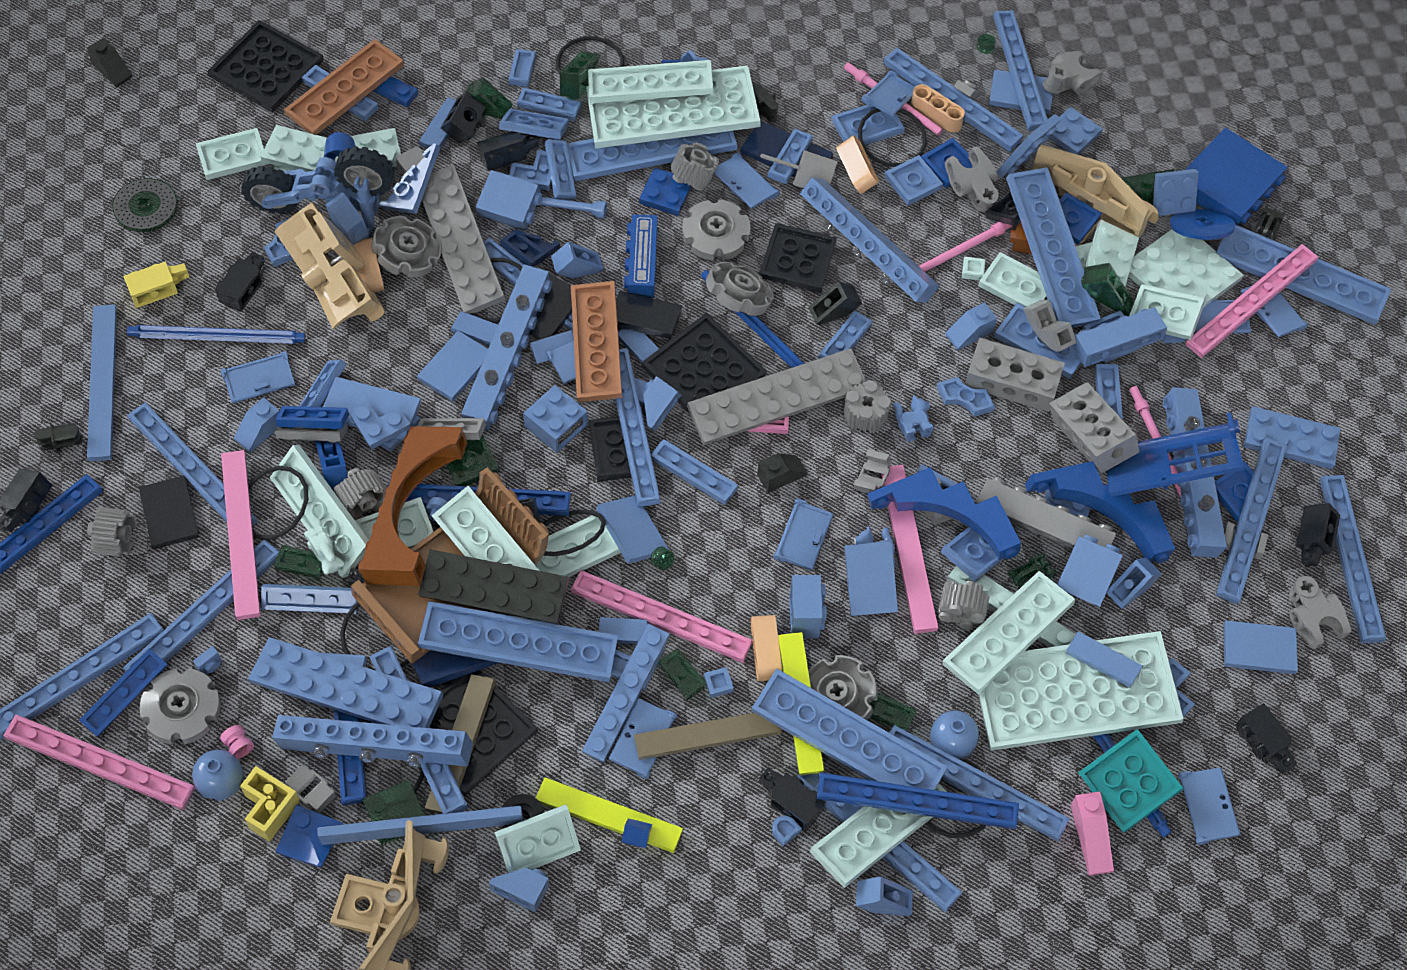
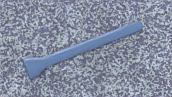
(598, 208)

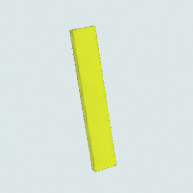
(795, 665)
(606, 813)

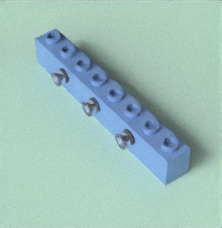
(869, 240)
(507, 345)
(1198, 496)
(373, 741)

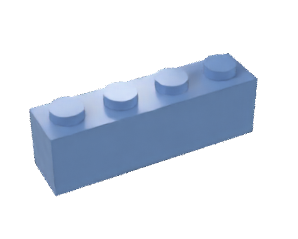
(1119, 336)

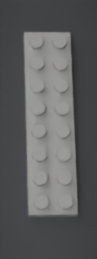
(461, 242)
(775, 396)

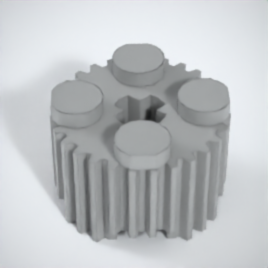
(694, 165)
(866, 407)
(361, 492)
(112, 532)
(963, 604)

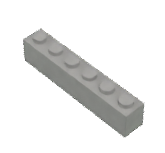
(1042, 518)

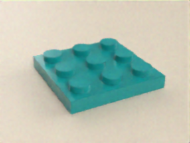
(1131, 781)

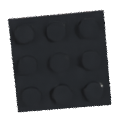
(798, 257)

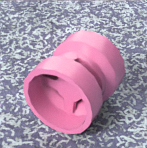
(236, 741)

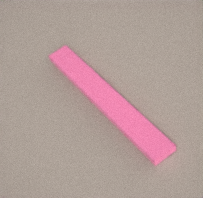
(1251, 301)
(240, 535)
(911, 562)
(662, 616)
(99, 762)

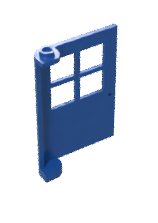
(1152, 466)

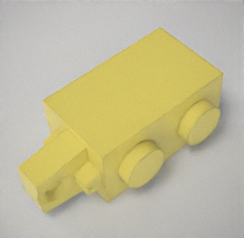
(155, 282)

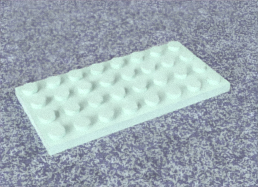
(648, 120)
(1059, 698)

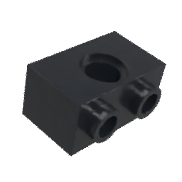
(463, 117)

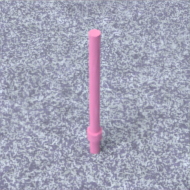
(863, 77)
(996, 230)
(1142, 407)

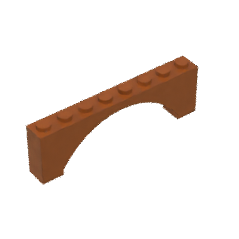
(386, 556)

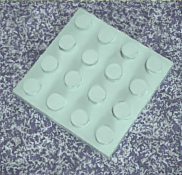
(1184, 267)

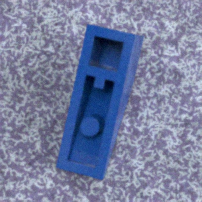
(331, 462)

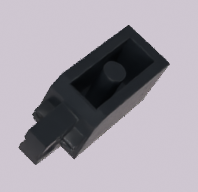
(505, 149)
(240, 282)
(22, 498)
(1317, 532)
(1267, 738)
(792, 798)

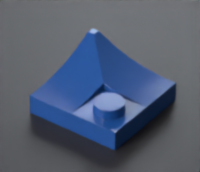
(301, 837)

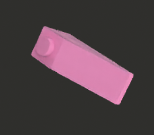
(1093, 832)

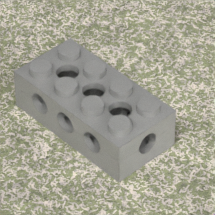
(1014, 374)
(1113, 443)

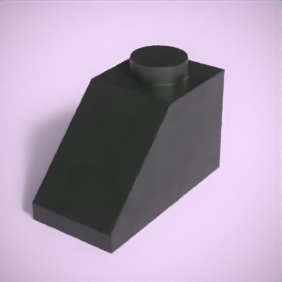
(108, 62)
(835, 303)
(780, 471)

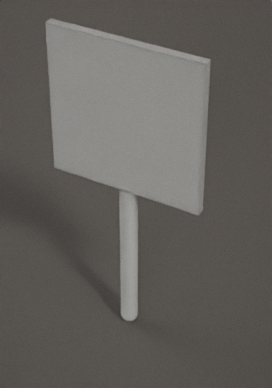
(810, 166)

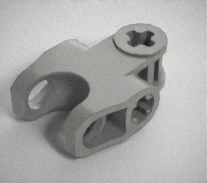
(1068, 73)
(974, 181)
(1314, 610)

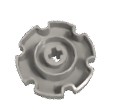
(716, 229)
(406, 246)
(739, 288)
(845, 675)
(175, 689)

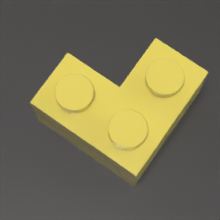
(273, 803)

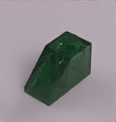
(495, 101)

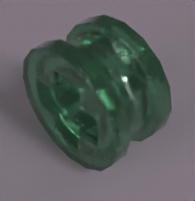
(986, 38)
(662, 558)

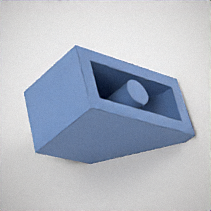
(347, 218)
(576, 261)
(971, 326)
(659, 401)
(257, 425)
(1133, 582)
(522, 887)
(884, 897)

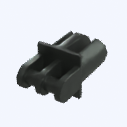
(765, 103)
(1270, 220)
(58, 436)

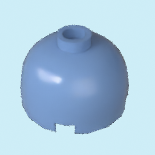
(955, 734)
(217, 774)

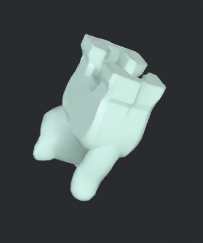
(323, 549)

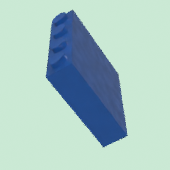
(1235, 176)

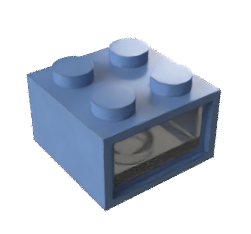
(555, 418)

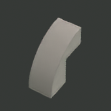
(1053, 333)

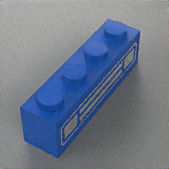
(642, 255)

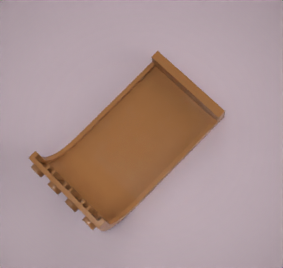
(400, 608)

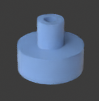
(434, 505)

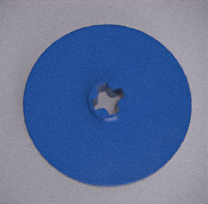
(1202, 224)

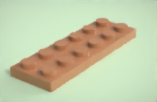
(344, 87)
(596, 341)

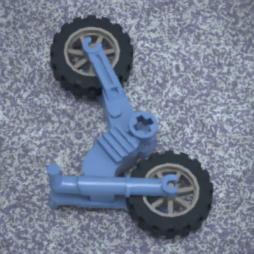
(357, 173)

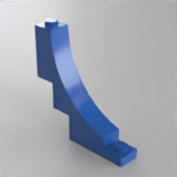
(1084, 486)
(924, 493)

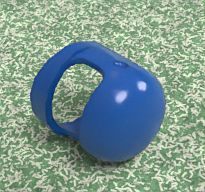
(336, 143)

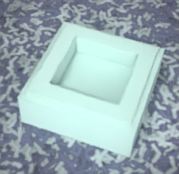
(973, 268)

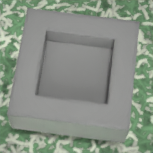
(967, 88)

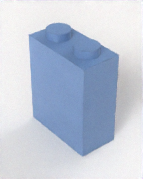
(509, 200)
(1090, 570)

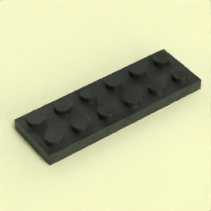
(494, 586)

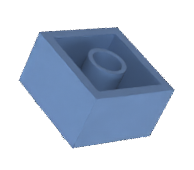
(807, 605)

